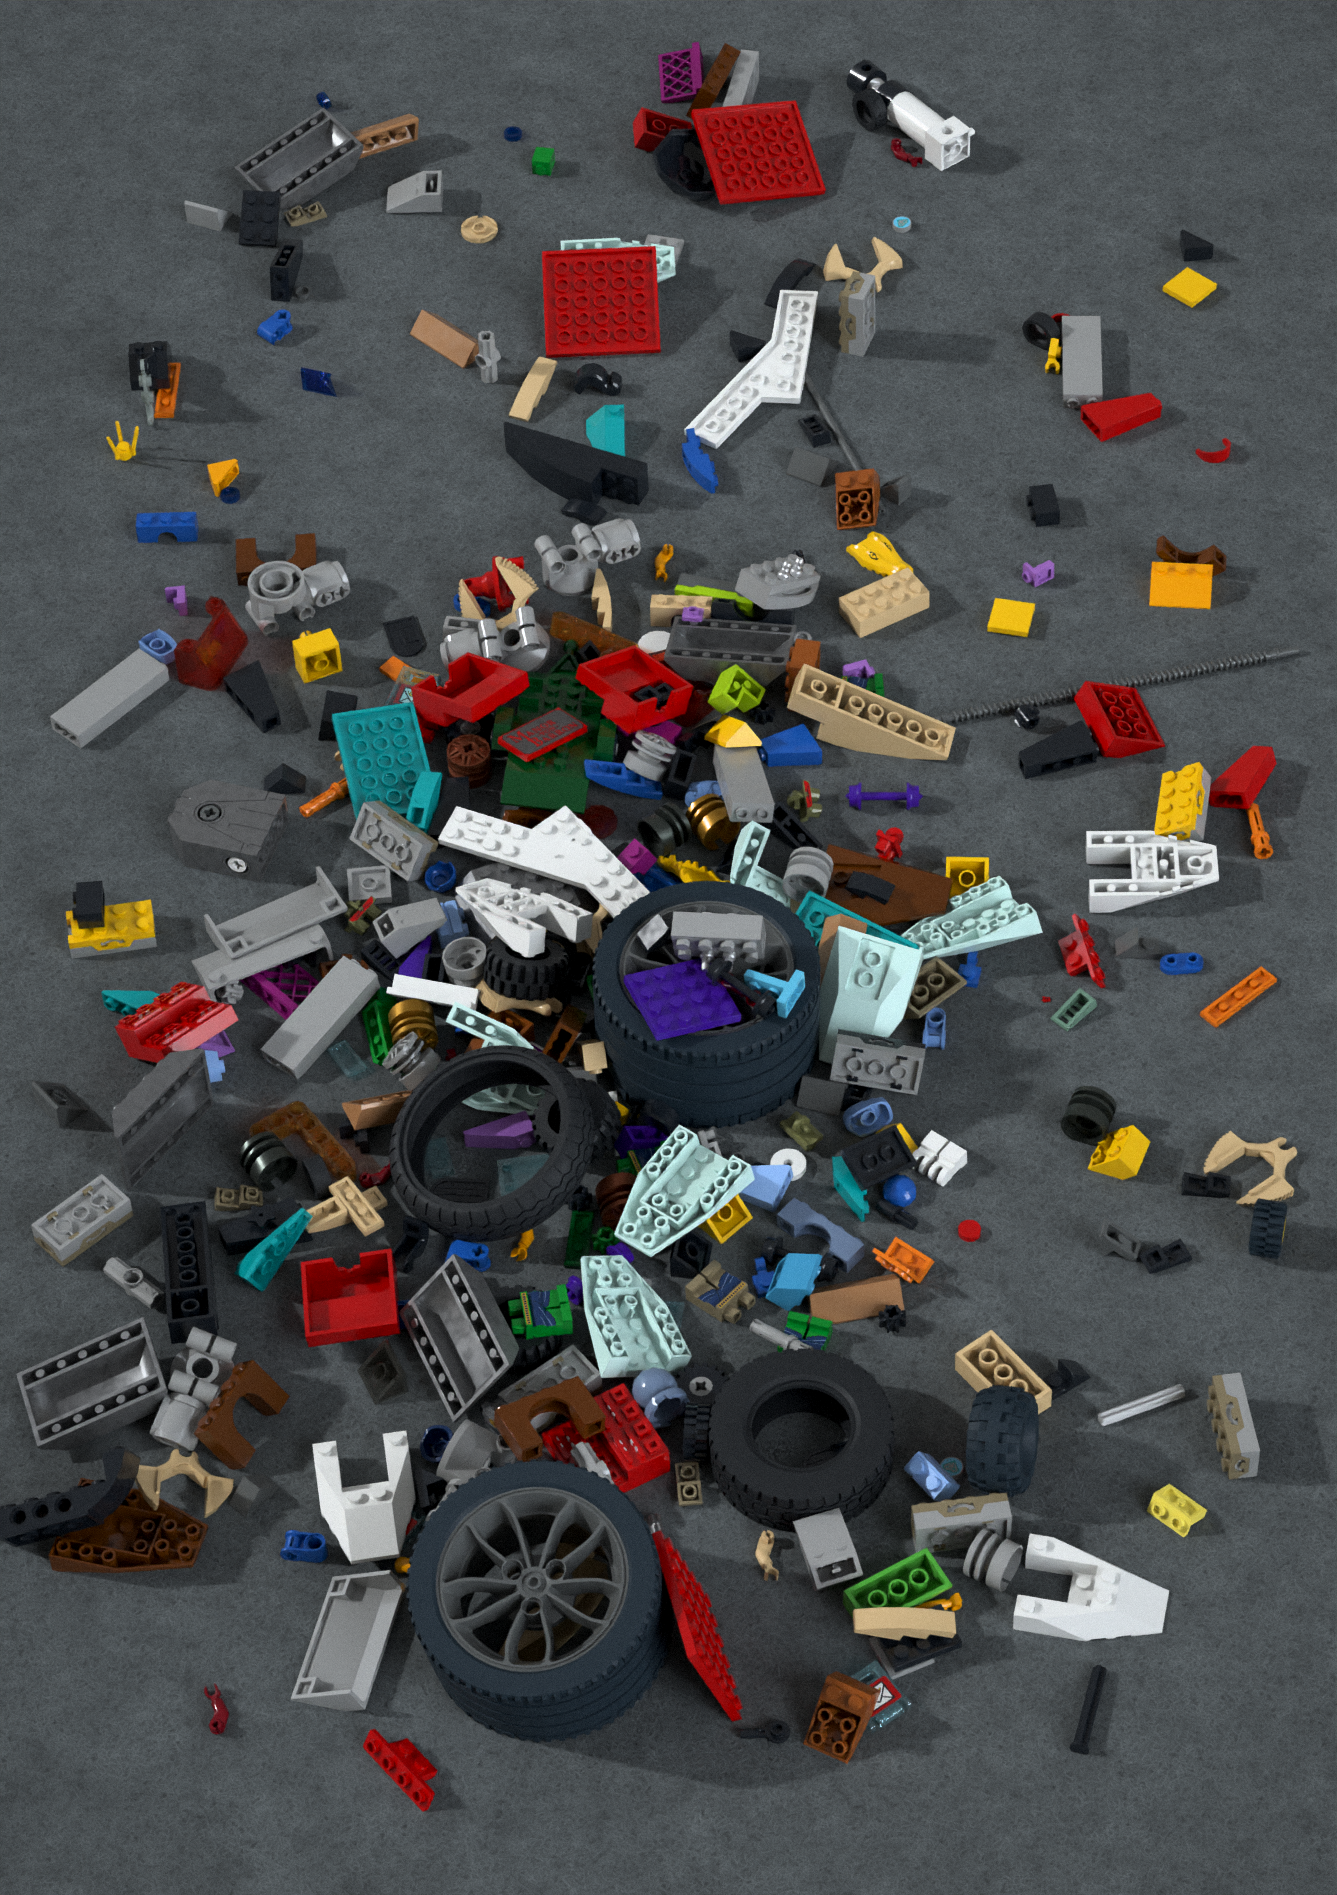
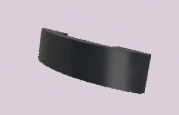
(788, 279)

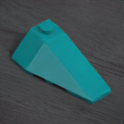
(607, 429)
(266, 1258)

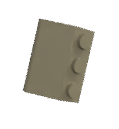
(933, 985)

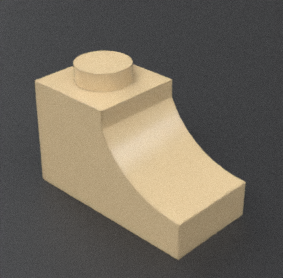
(592, 1055)

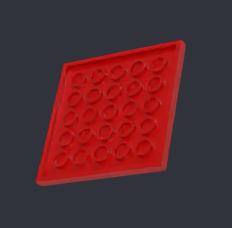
(758, 152)
(601, 302)
(697, 1626)

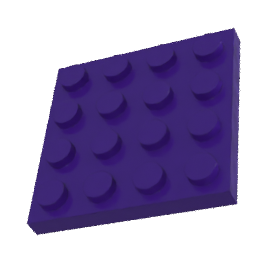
(680, 999)

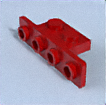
(1079, 952)
(404, 1765)

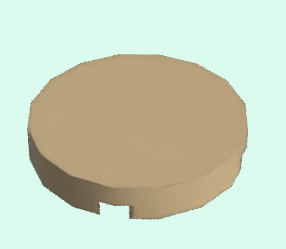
(479, 229)

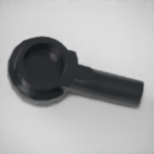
(775, 1732)

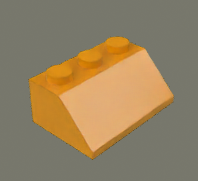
(1181, 585)

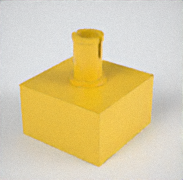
(317, 655)

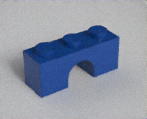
(181, 524)

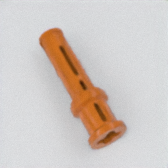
(336, 791)
(1259, 837)

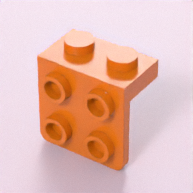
(904, 1261)

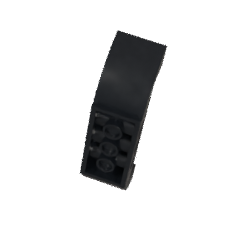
(73, 1509)

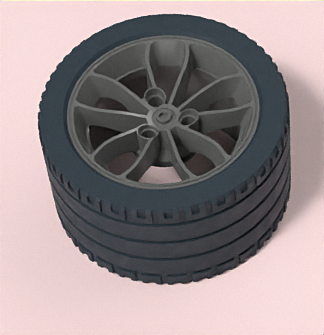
(721, 1073)
(508, 1513)

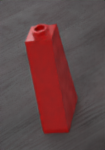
(1120, 415)
(1243, 779)

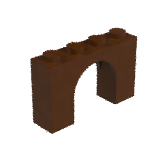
(715, 78)
(247, 559)
(566, 1398)
(217, 1427)

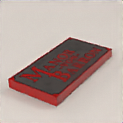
(542, 734)

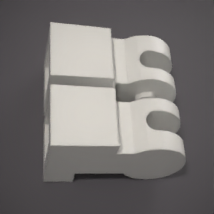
(947, 1158)

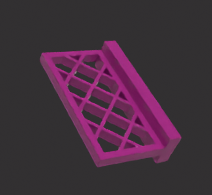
(695, 73)
(271, 992)

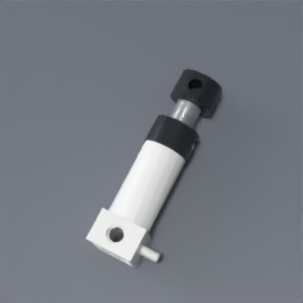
(944, 140)

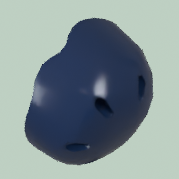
(432, 1437)

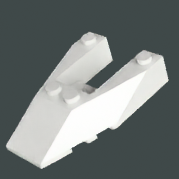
(1158, 867)
(523, 917)
(367, 1517)
(1101, 1598)

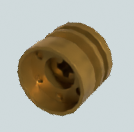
(711, 821)
(415, 1017)

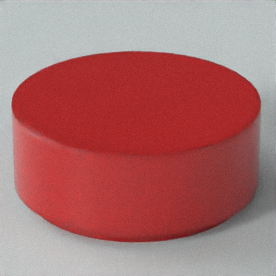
(969, 1230)

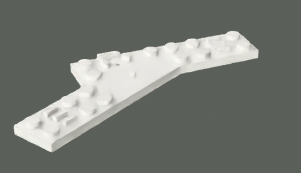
(770, 377)
(555, 848)

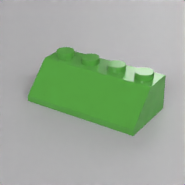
(899, 1585)

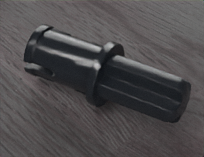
(896, 1214)

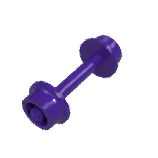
(855, 796)
(574, 1285)

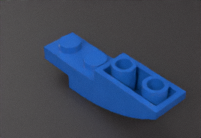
(698, 463)

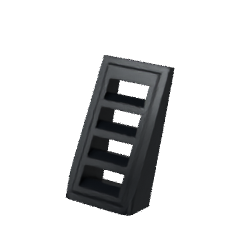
(817, 436)
(373, 952)
(849, 1100)

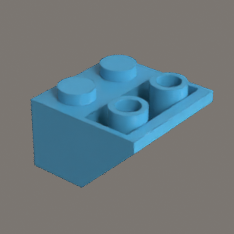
(794, 1279)

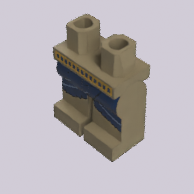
(719, 1293)

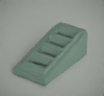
(1079, 995)

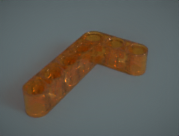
(570, 627)
(300, 1119)

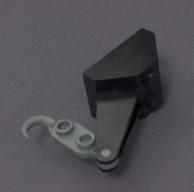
(149, 370)

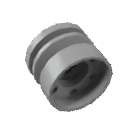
(648, 758)
(806, 871)
(465, 961)
(407, 1057)
(989, 1558)

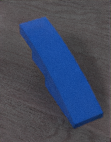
(618, 778)

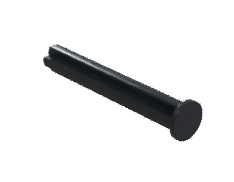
(1089, 1710)

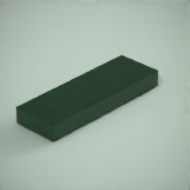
(579, 1238)

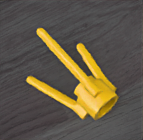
(124, 450)

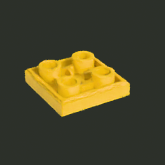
(1189, 287)
(1011, 617)

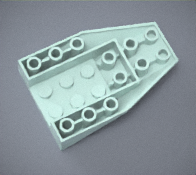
(975, 922)
(865, 987)
(679, 1192)
(628, 1320)

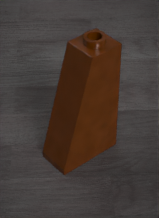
(565, 1033)

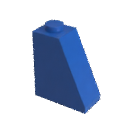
(790, 748)

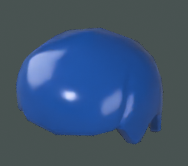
(439, 874)
(899, 1190)

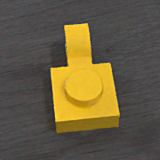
(1054, 353)

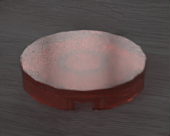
(600, 827)

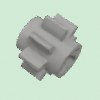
(230, 993)

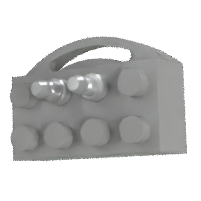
(779, 583)
(718, 936)

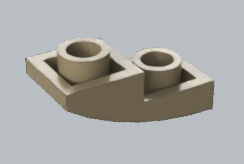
(299, 216)
(239, 1199)
(688, 1484)

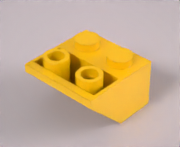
(1120, 1153)

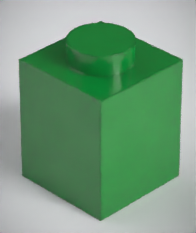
(543, 161)

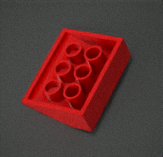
(1117, 719)

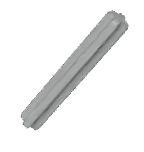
(1141, 1405)

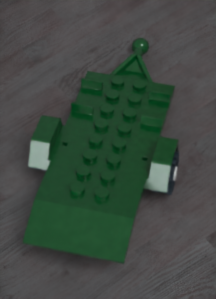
(559, 774)

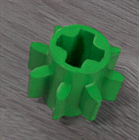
(603, 1239)

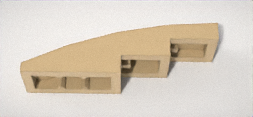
(533, 388)
(602, 601)
(334, 1214)
(906, 1621)

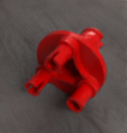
(494, 585)

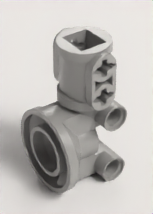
(573, 567)
(282, 586)
(489, 643)
(192, 1395)
(469, 1454)

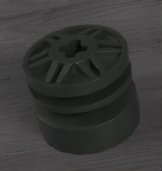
(664, 829)
(1088, 1115)
(267, 1158)

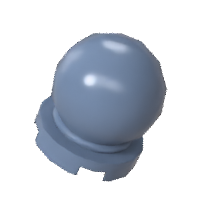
(659, 1396)

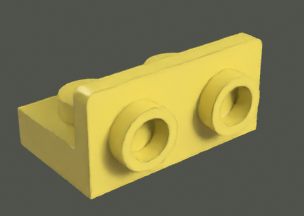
(1175, 1509)

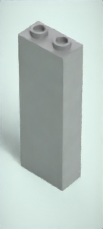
(743, 80)
(1081, 360)
(109, 698)
(743, 784)
(321, 1017)

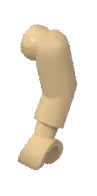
(763, 1552)

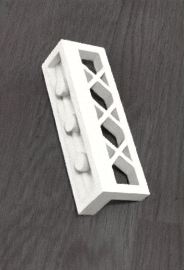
(433, 992)

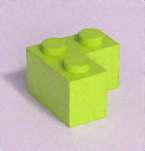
(735, 690)

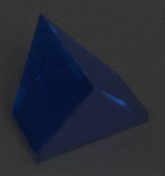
(317, 382)

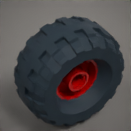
(1002, 1440)

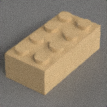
(884, 602)
(992, 1362)

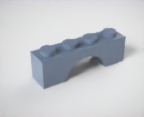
(800, 1220)

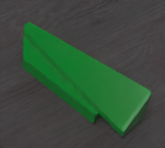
(377, 1024)

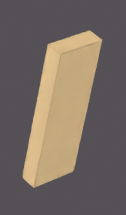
(357, 1205)

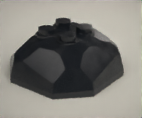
(682, 165)

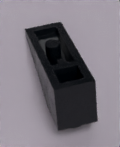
(790, 829)

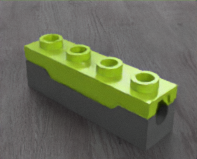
(701, 586)

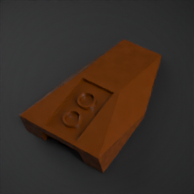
(915, 896)
(132, 1540)

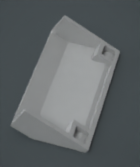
(277, 918)
(219, 970)
(350, 1640)

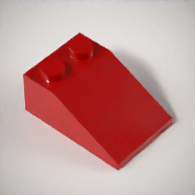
(652, 127)

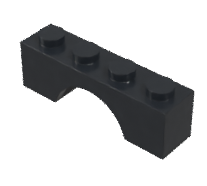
(728, 610)

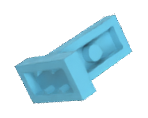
(785, 992)

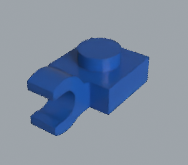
(970, 971)
(763, 1278)

